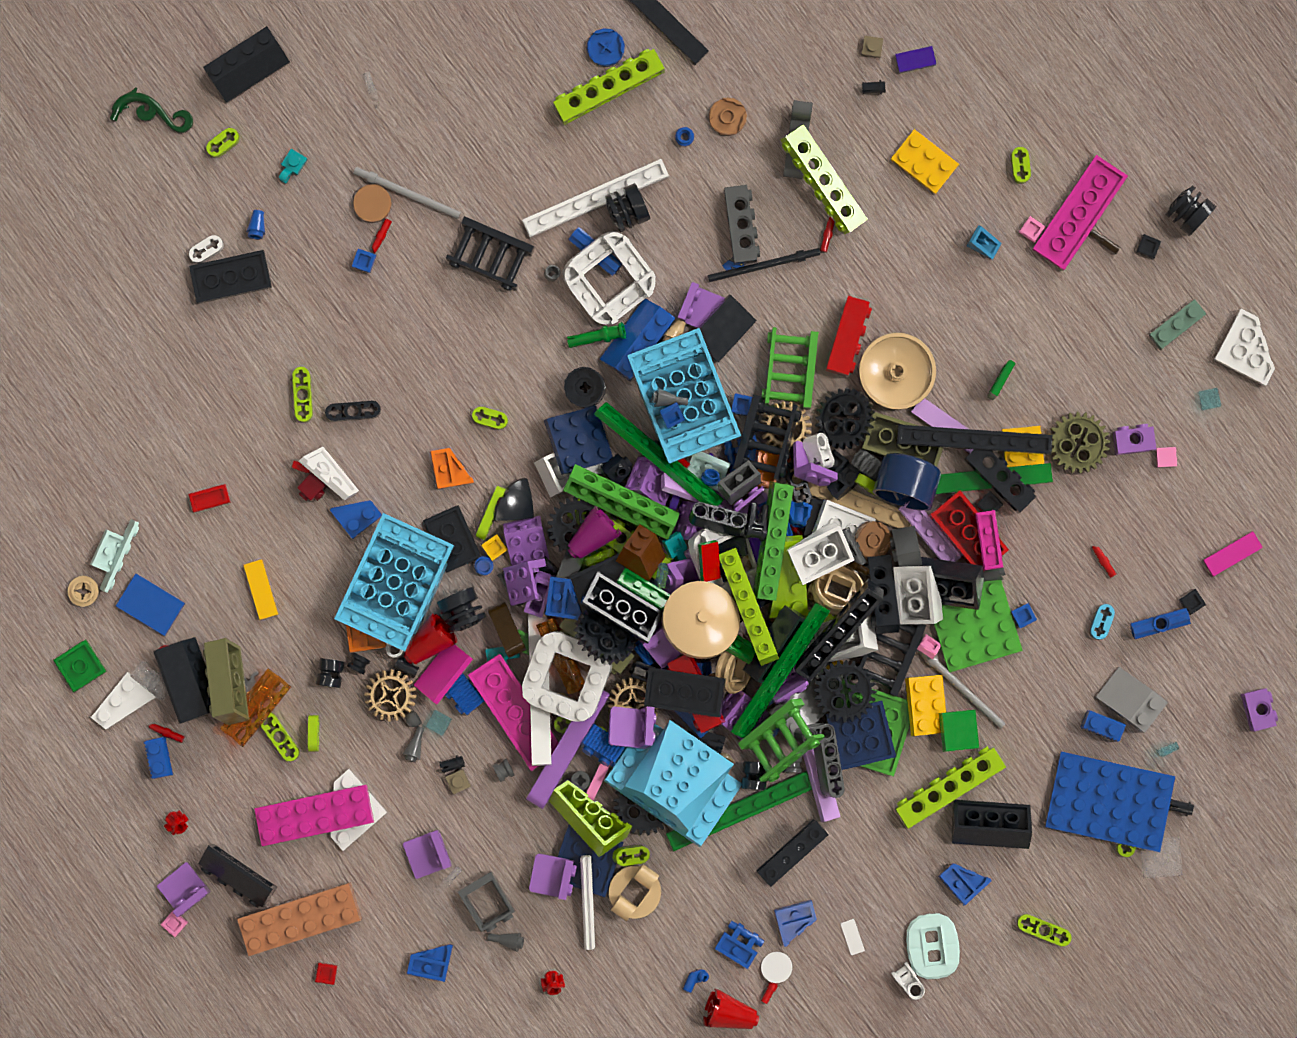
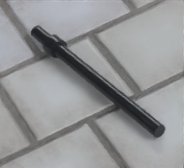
(799, 256)

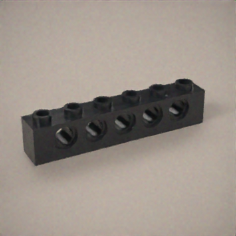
(839, 630)

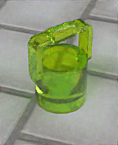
(602, 554)

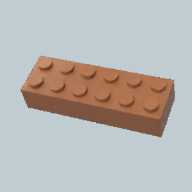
(299, 919)

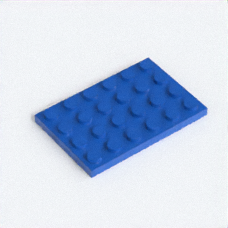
(1110, 801)

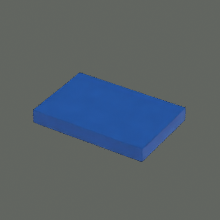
(150, 604)

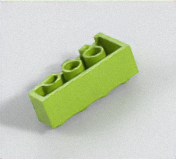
(790, 589)
(588, 818)

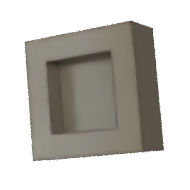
(872, 46)
(458, 781)

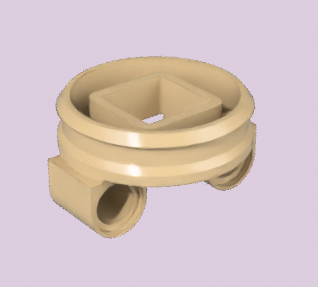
(818, 588)
(725, 669)
(624, 907)

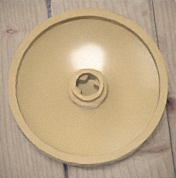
(897, 371)
(700, 619)

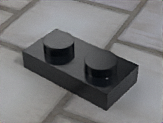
(737, 542)

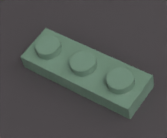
(1177, 324)

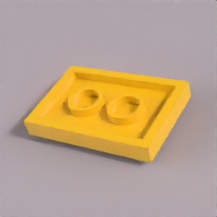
(924, 161)
(925, 703)

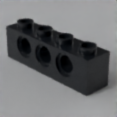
(1016, 502)
(884, 622)

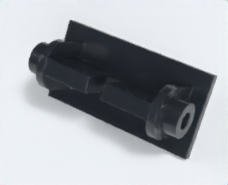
(712, 740)

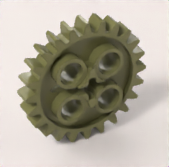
(1093, 451)

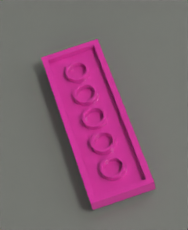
(1080, 212)
(506, 701)
(314, 815)

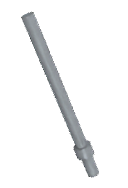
(374, 178)
(963, 689)

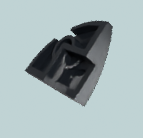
(846, 476)
(516, 503)

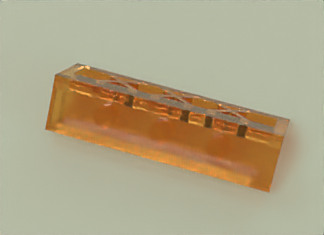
(565, 666)
(256, 697)

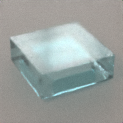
(1209, 399)
(662, 574)
(439, 722)
(1167, 749)

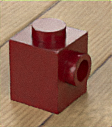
(312, 488)

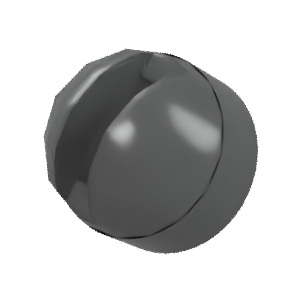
(550, 269)
(413, 719)

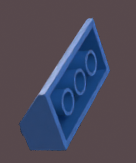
(642, 331)

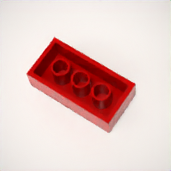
(958, 523)

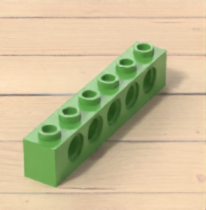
(621, 501)
(772, 547)

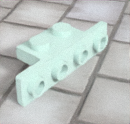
(703, 461)
(111, 553)

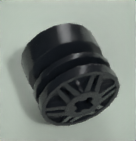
(627, 207)
(1190, 210)
(576, 380)
(461, 609)

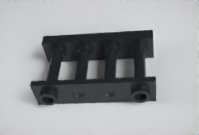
(505, 242)
(753, 425)
(900, 667)
(792, 852)

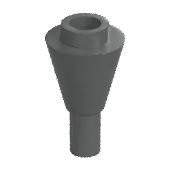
(664, 398)
(994, 574)
(413, 750)
(512, 941)

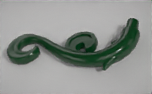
(123, 101)

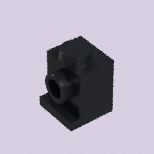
(617, 468)

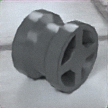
(795, 767)
(503, 770)
(582, 778)

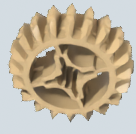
(802, 421)
(381, 681)
(631, 686)

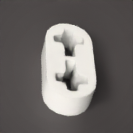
(203, 245)

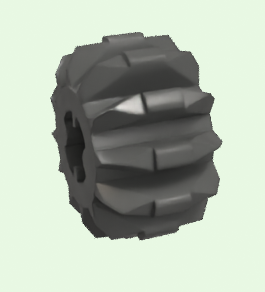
(866, 463)

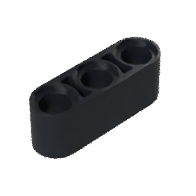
(709, 522)

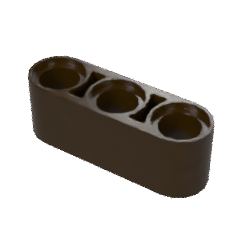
(506, 629)

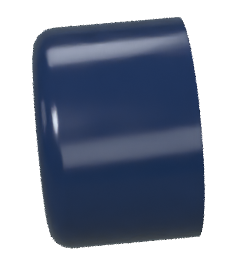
(907, 479)

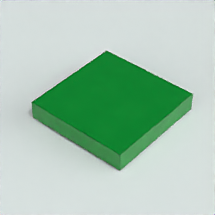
(1001, 379)
(80, 665)
(959, 730)

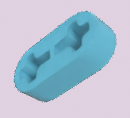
(1098, 619)

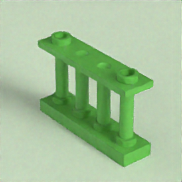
(807, 360)
(765, 731)

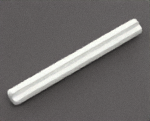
(587, 902)

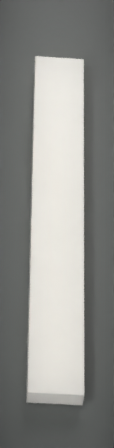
(593, 198)
(539, 718)

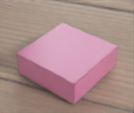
(1032, 229)
(1166, 457)
(929, 646)
(173, 924)

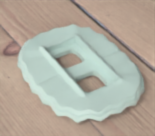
(918, 947)

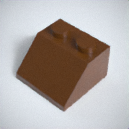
(642, 553)

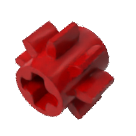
(176, 822)
(552, 982)

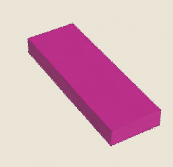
(989, 540)
(1232, 553)

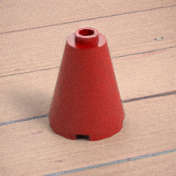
(430, 640)
(728, 1012)

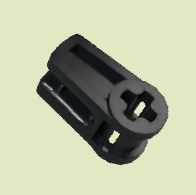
(755, 529)

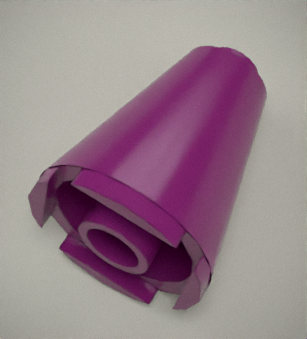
(593, 534)

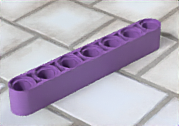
(562, 757)

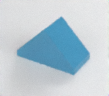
(984, 242)

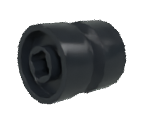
(330, 673)
(750, 769)

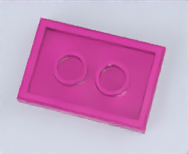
(443, 673)

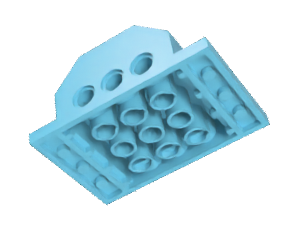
(687, 371)
(395, 582)
(677, 781)

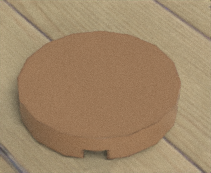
(727, 116)
(372, 203)
(873, 539)

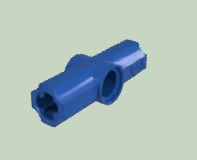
(582, 240)
(1148, 626)

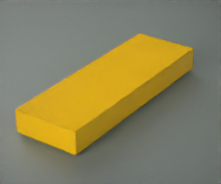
(261, 589)

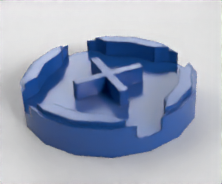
(605, 47)

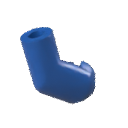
(695, 977)

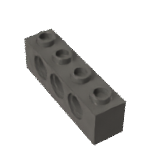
(732, 196)

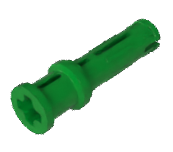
(604, 334)

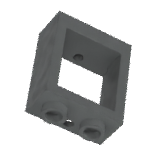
(490, 925)

